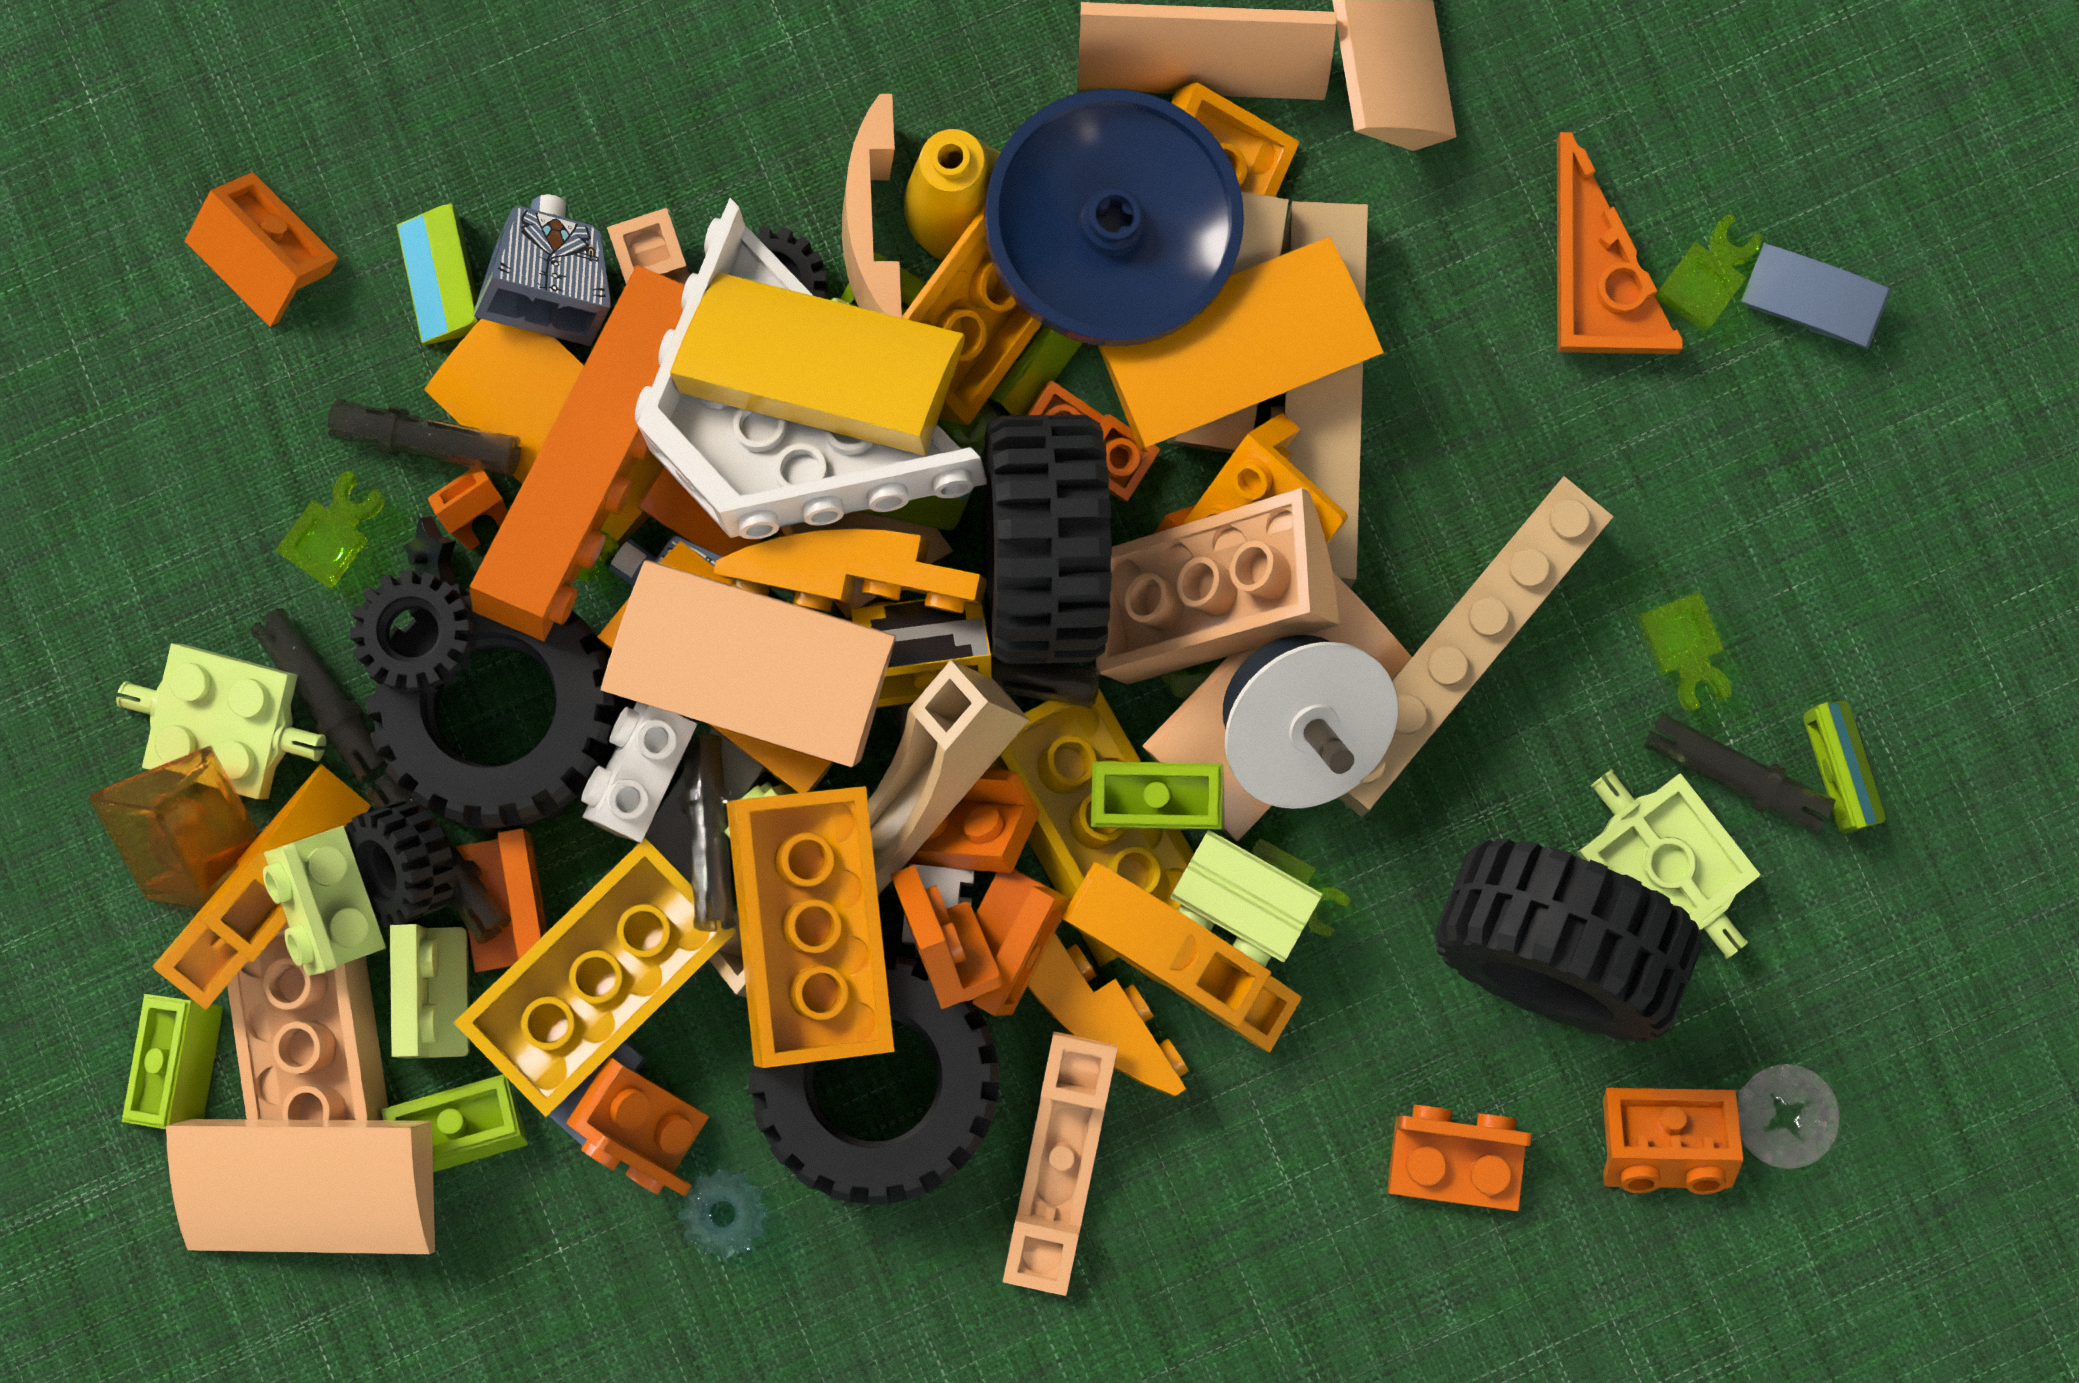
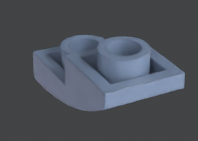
(1816, 296)

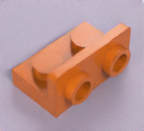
(984, 828)
(947, 941)
(637, 1124)
(1671, 1139)
(1458, 1160)

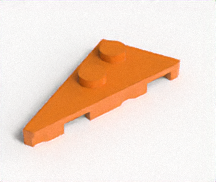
(1601, 289)

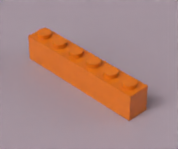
(579, 469)

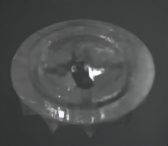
(1816, 1124)

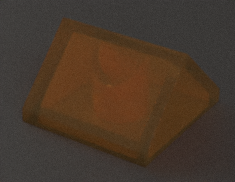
(178, 827)

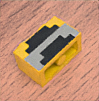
(925, 644)

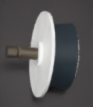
(1307, 720)

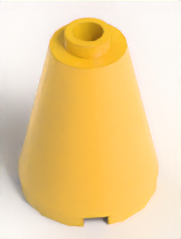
(947, 189)

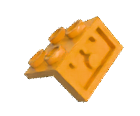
(1261, 471)

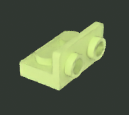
(322, 901)
(428, 991)

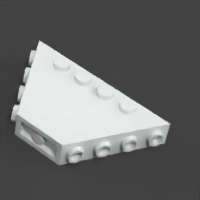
(767, 470)

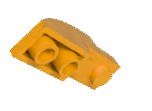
(828, 562)
(241, 913)
(1182, 956)
(1105, 1016)

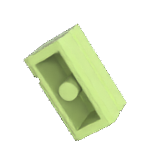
(1245, 898)

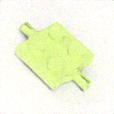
(227, 705)
(1677, 849)

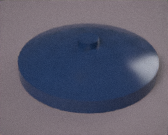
(1113, 217)

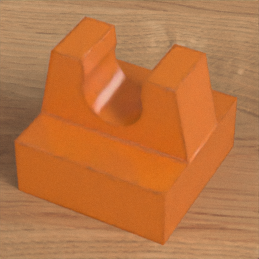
(464, 501)

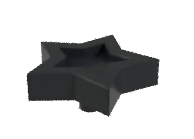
(431, 551)

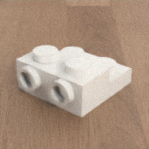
(639, 770)

